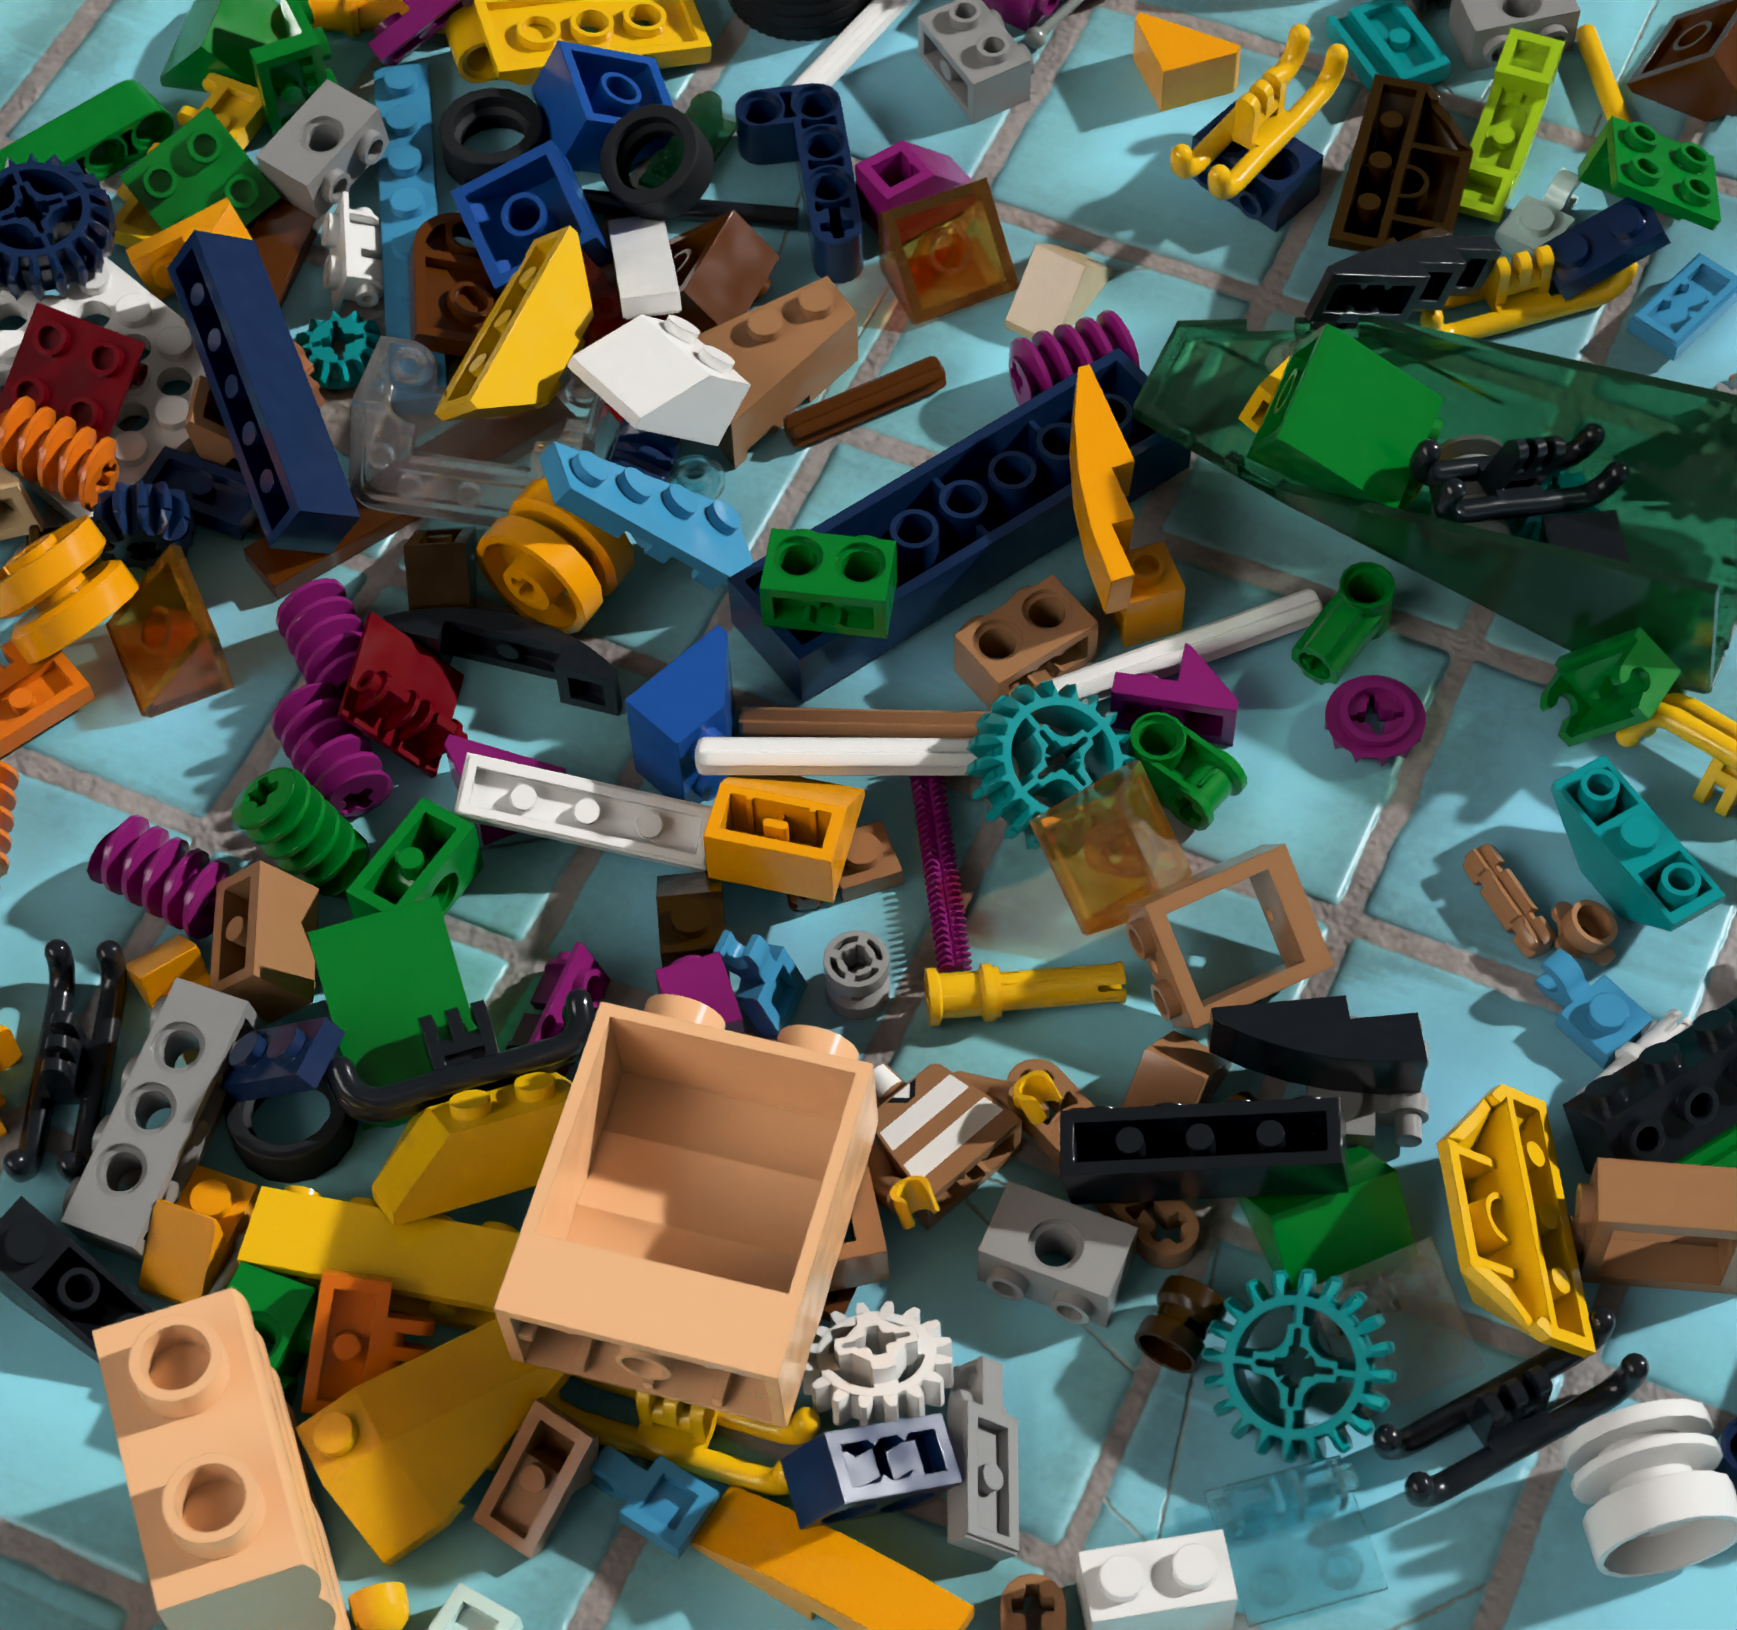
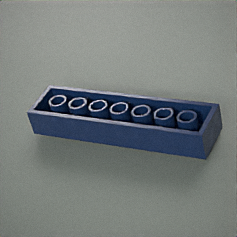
(962, 523)

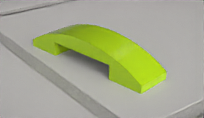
(1509, 122)

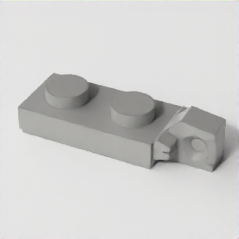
(985, 1445)

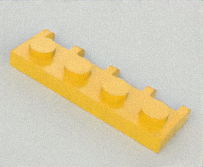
(240, 112)

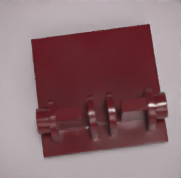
(74, 369)
(402, 695)

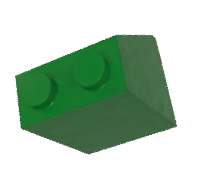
(1346, 421)
(383, 977)

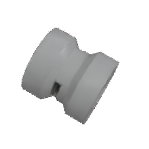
(864, 987)

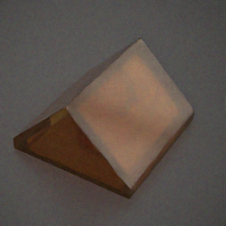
(945, 251)
(168, 640)
(1110, 847)

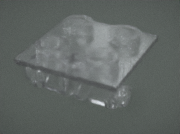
(1419, 1317)

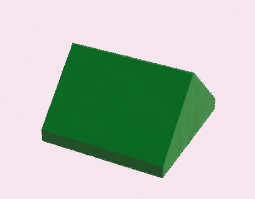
(219, 41)
(1333, 1229)

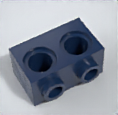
(1280, 187)
(870, 1470)

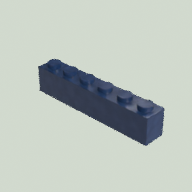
(263, 394)

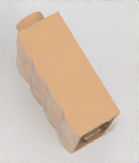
(692, 1208)
(217, 1472)

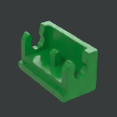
(1610, 685)

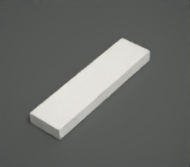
(644, 267)
(582, 812)

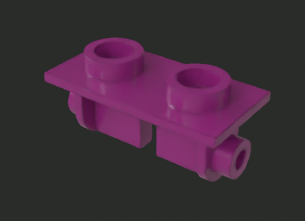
(560, 977)

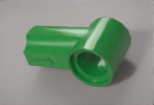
(1346, 624)

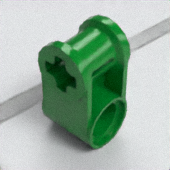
(1191, 775)

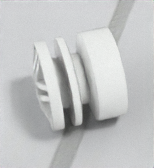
(1651, 1488)

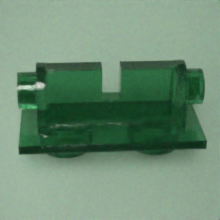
(707, 114)

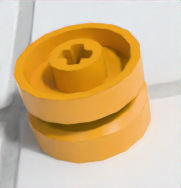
(552, 561)
(63, 597)

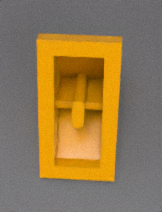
(1183, 63)

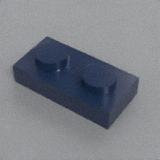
(1605, 245)
(214, 491)
(281, 1059)

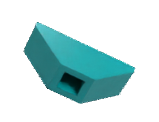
(1630, 850)

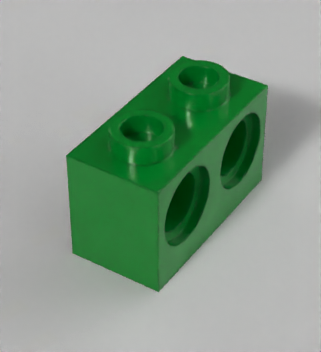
(816, 582)

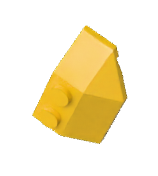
(525, 335)
(472, 1148)
(1515, 1220)

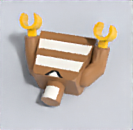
(947, 1136)

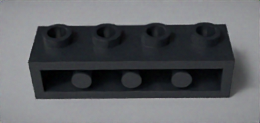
(1665, 1099)
(1204, 1150)

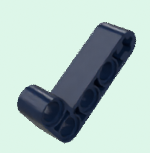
(809, 128)

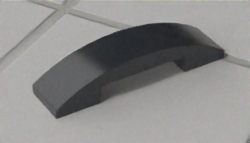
(519, 645)

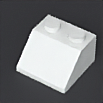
(664, 378)

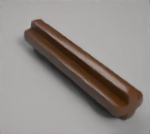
(864, 401)

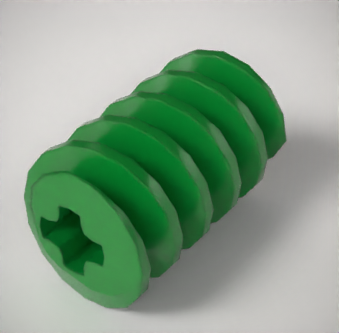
(301, 830)

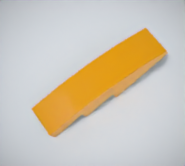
(1100, 482)
(823, 1569)

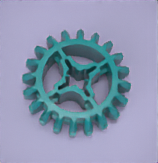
(1016, 723)
(1296, 1399)

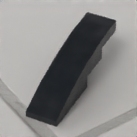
(1403, 278)

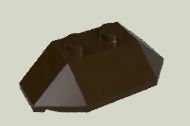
(1403, 169)

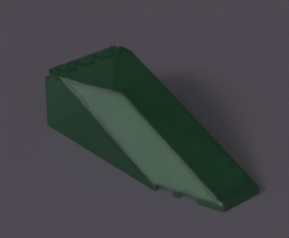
(1671, 509)

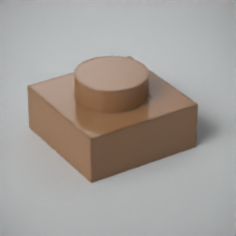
(869, 864)

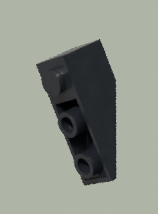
(59, 1279)

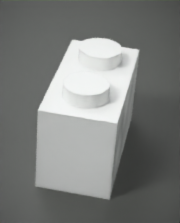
(1158, 1585)

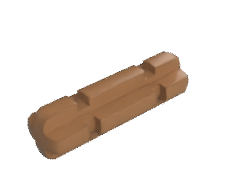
(1509, 901)

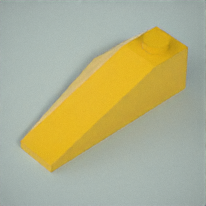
(422, 1435)

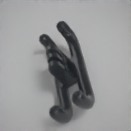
(1514, 478)
(462, 1063)
(70, 1065)
(1509, 1417)

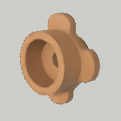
(1585, 930)

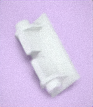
(350, 236)

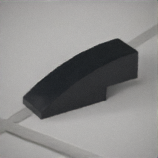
(1321, 1046)

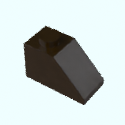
(441, 568)
(689, 915)

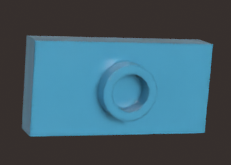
(1685, 307)

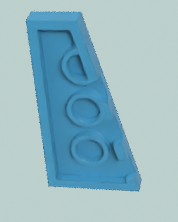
(657, 514)

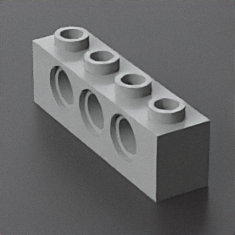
(168, 1154)

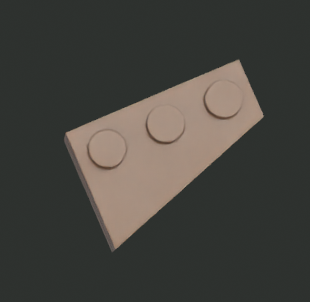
(787, 355)

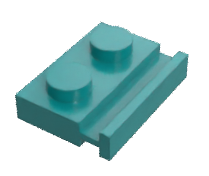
(1388, 41)

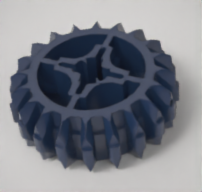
(72, 222)

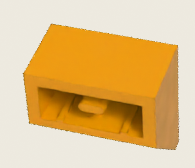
(782, 833)

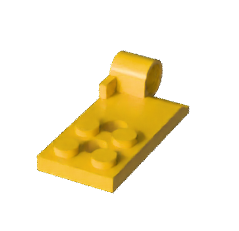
(517, 36)

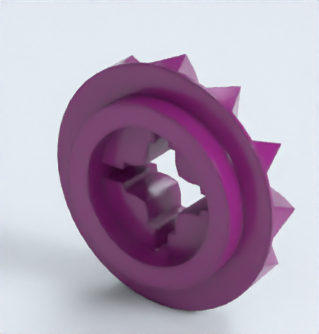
(1394, 705)

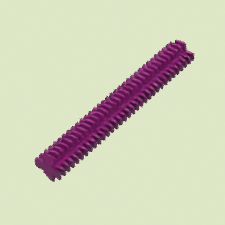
(940, 874)

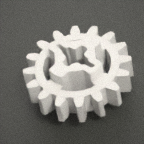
(878, 1365)

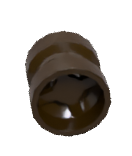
(1180, 1324)

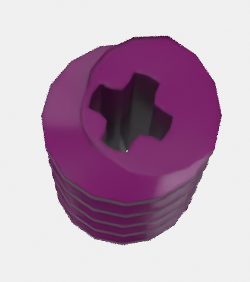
(1054, 357)
(321, 631)
(330, 750)
(159, 874)

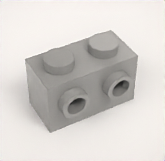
(975, 58)

